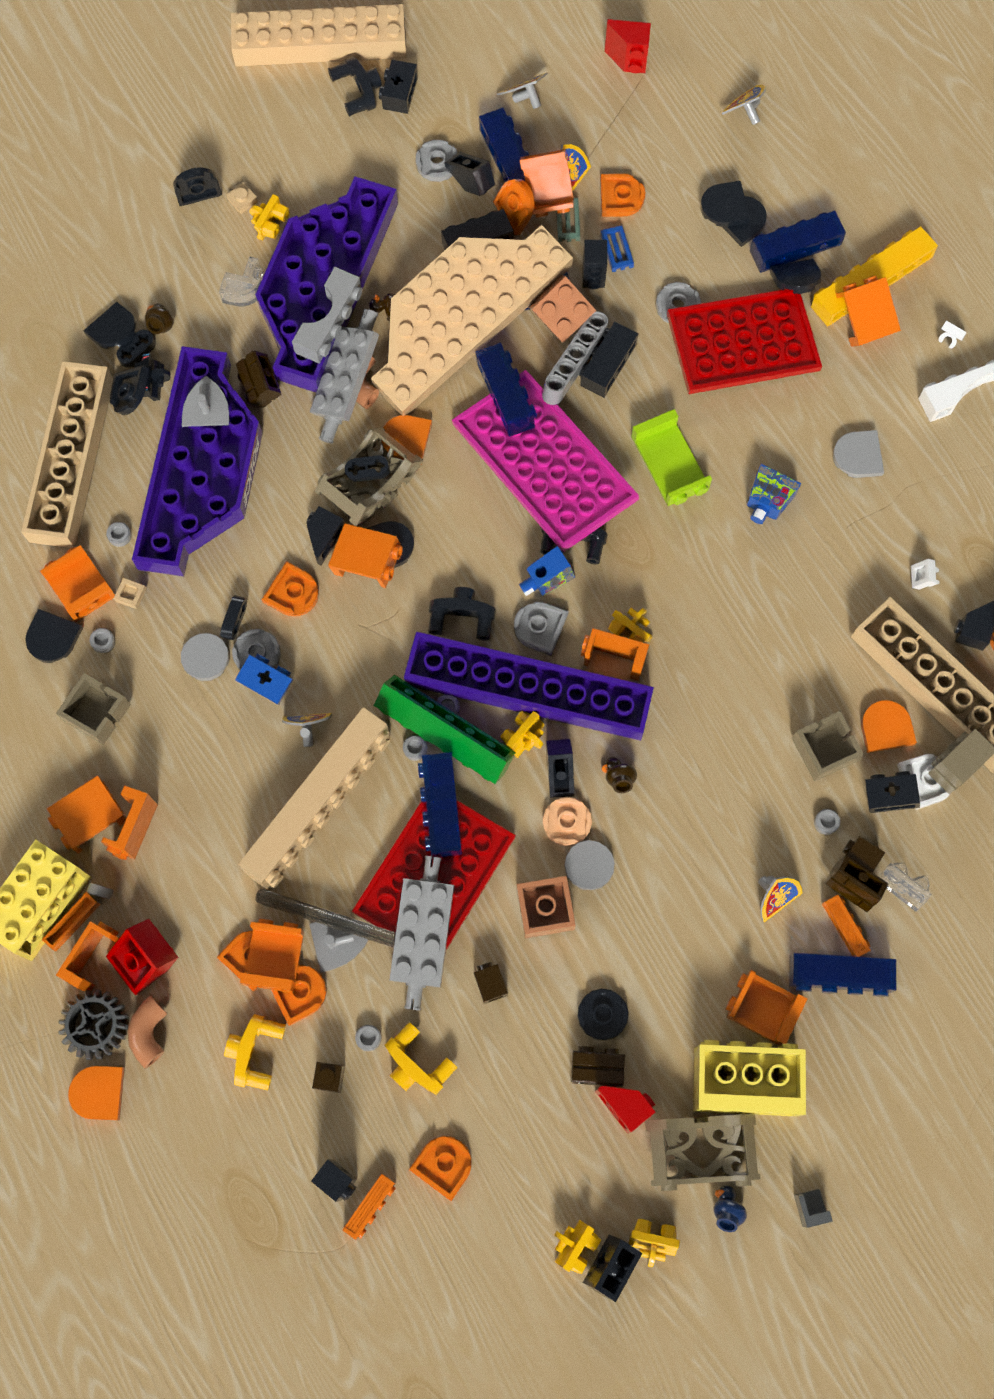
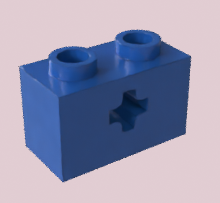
(271, 690)

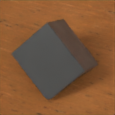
(812, 1209)

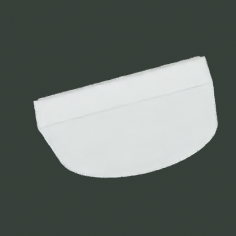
(929, 790)

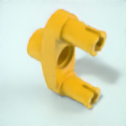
(242, 1048)
(408, 1071)

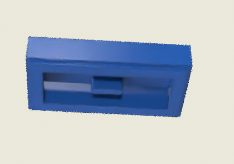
(621, 264)

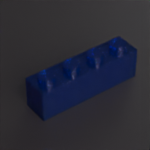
(503, 143)
(797, 241)
(505, 389)
(441, 805)
(842, 973)

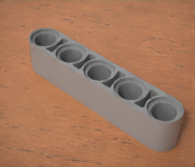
(573, 358)

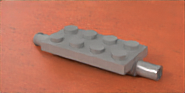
(344, 374)
(422, 933)

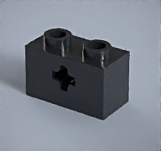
(399, 86)
(594, 264)
(905, 797)
(335, 1181)
(612, 1268)

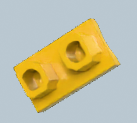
(266, 215)
(621, 621)
(527, 735)
(572, 1244)
(654, 1246)

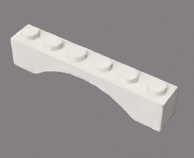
(941, 398)

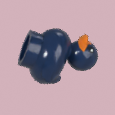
(728, 1211)

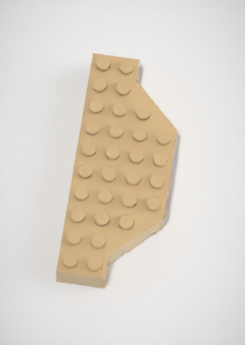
(460, 308)

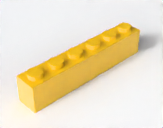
(893, 263)

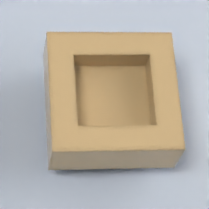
(242, 198)
(130, 593)

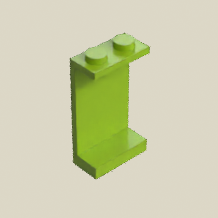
(669, 459)

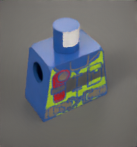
(771, 494)
(554, 569)

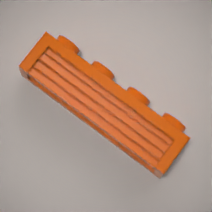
(71, 922)
(846, 926)
(371, 1203)

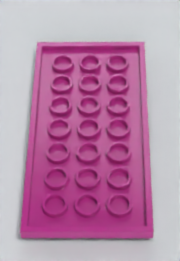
(549, 467)

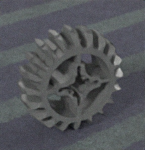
(84, 1030)

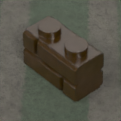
(258, 379)
(856, 883)
(597, 1067)

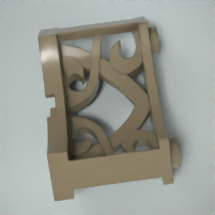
(358, 507)
(729, 1126)

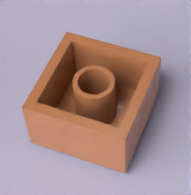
(562, 308)
(545, 907)

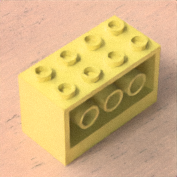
(37, 898)
(759, 1094)

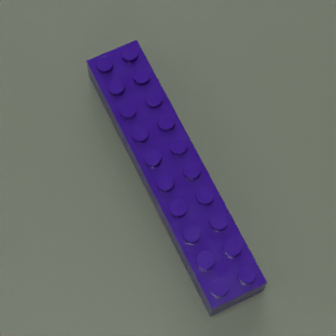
(528, 685)

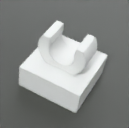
(953, 332)
(924, 574)

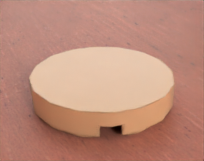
(567, 821)

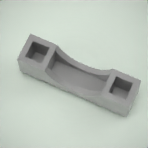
(315, 338)

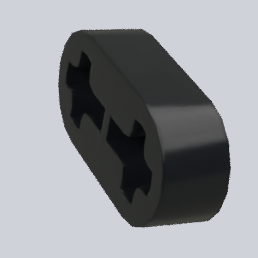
(136, 348)
(367, 463)
(233, 617)

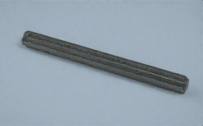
(325, 917)

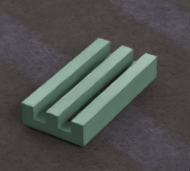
(568, 235)

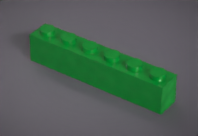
(444, 729)

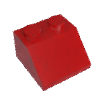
(628, 44)
(141, 956)
(627, 1106)

